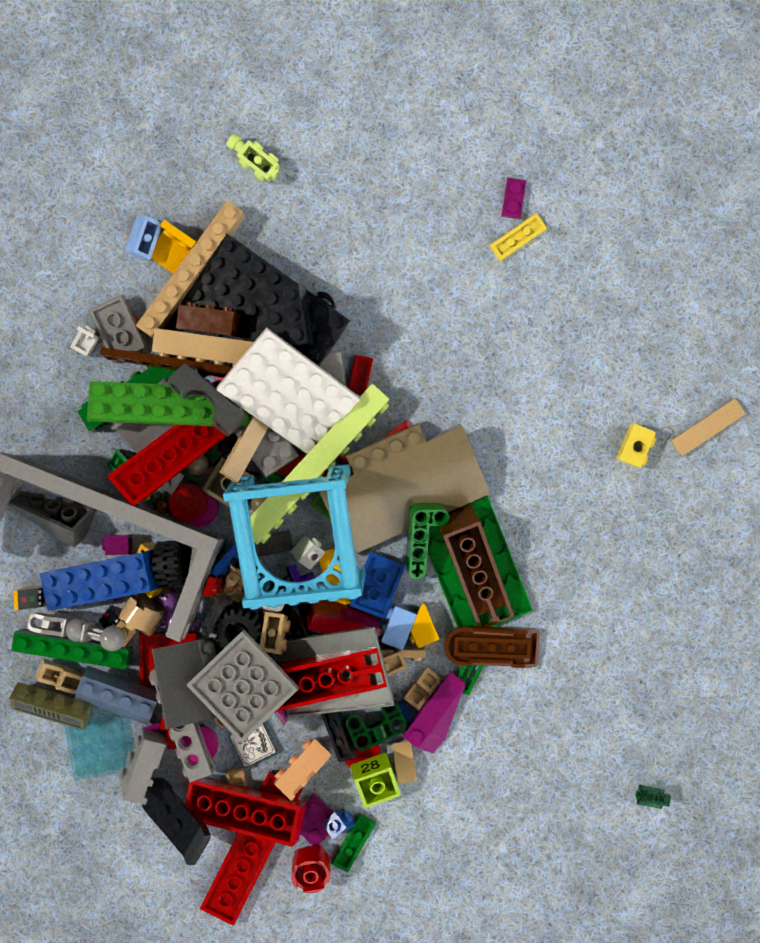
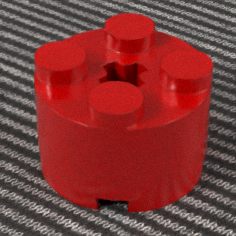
(310, 869)

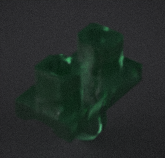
(652, 797)

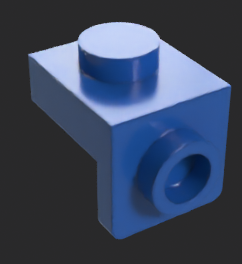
(338, 823)

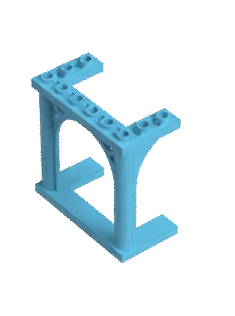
(257, 590)

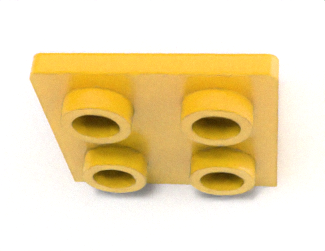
(171, 247)

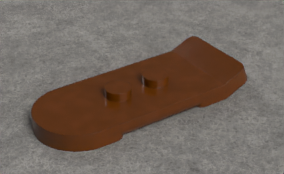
(493, 646)

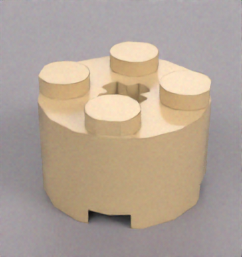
(141, 614)

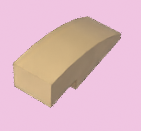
(58, 675)

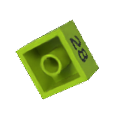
(375, 780)

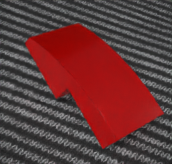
(213, 586)

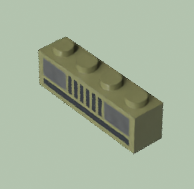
(50, 706)

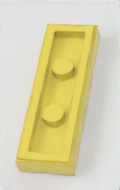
(518, 237)

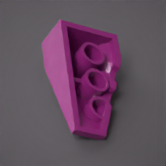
(435, 716)

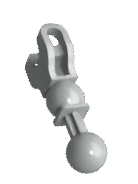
(76, 629)

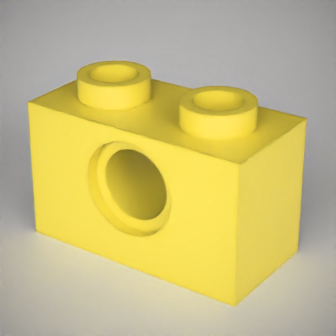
(644, 437)

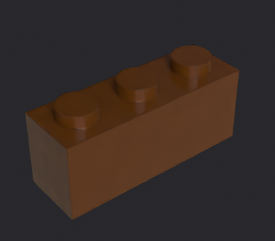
(208, 319)

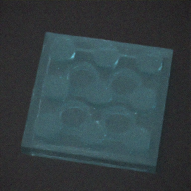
(99, 748)

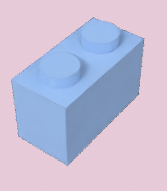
(143, 237)
(398, 626)

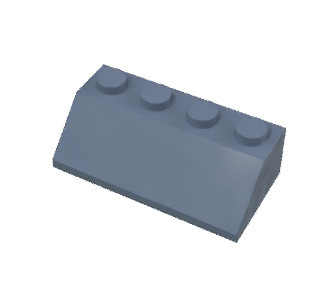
(117, 695)

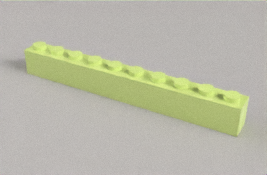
(318, 460)

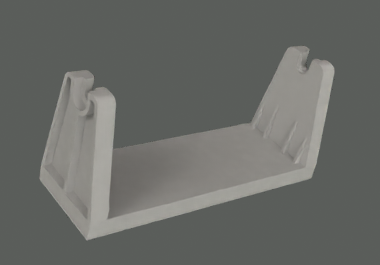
(206, 544)

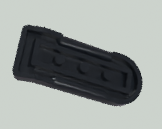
(176, 820)

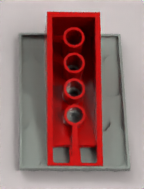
(335, 673)

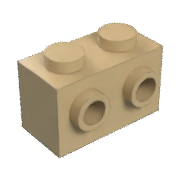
(274, 633)

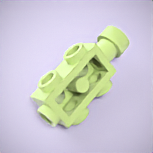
(260, 160)

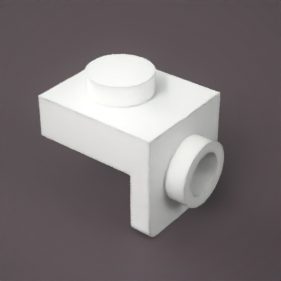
(85, 340)

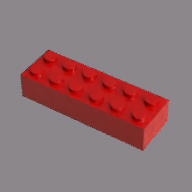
(246, 810)

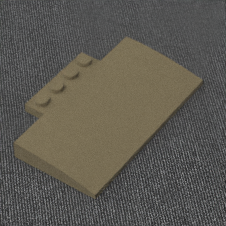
(404, 472)

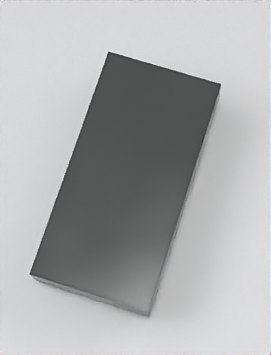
(275, 544)

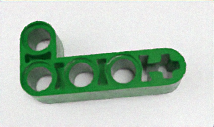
(421, 540)

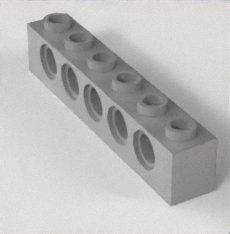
(192, 770)

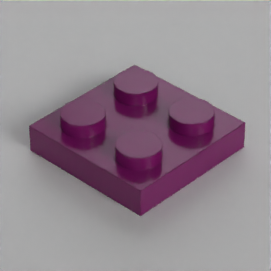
(314, 816)

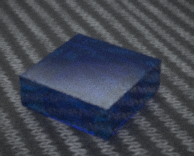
(405, 711)

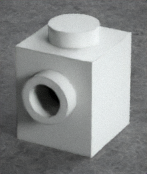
(308, 551)

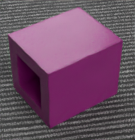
(117, 544)

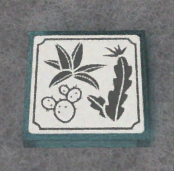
(256, 747)

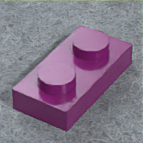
(513, 198)

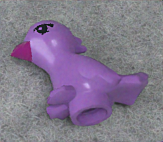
(168, 600)

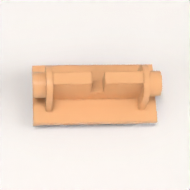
(233, 581)

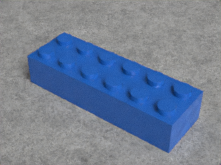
(99, 581)

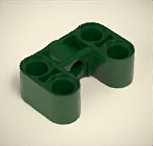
(379, 731)

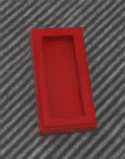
(360, 374)

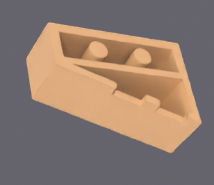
(301, 768)

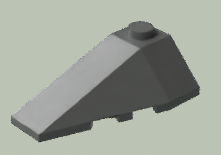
(61, 519)

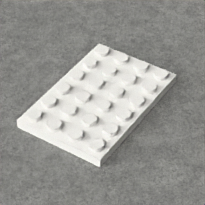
(287, 391)

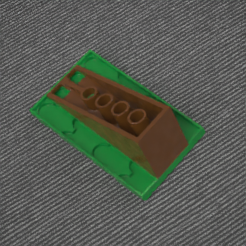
(476, 567)

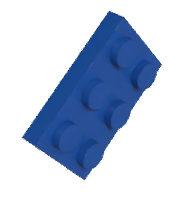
(379, 585)

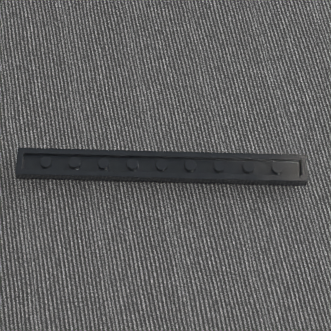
(333, 721)

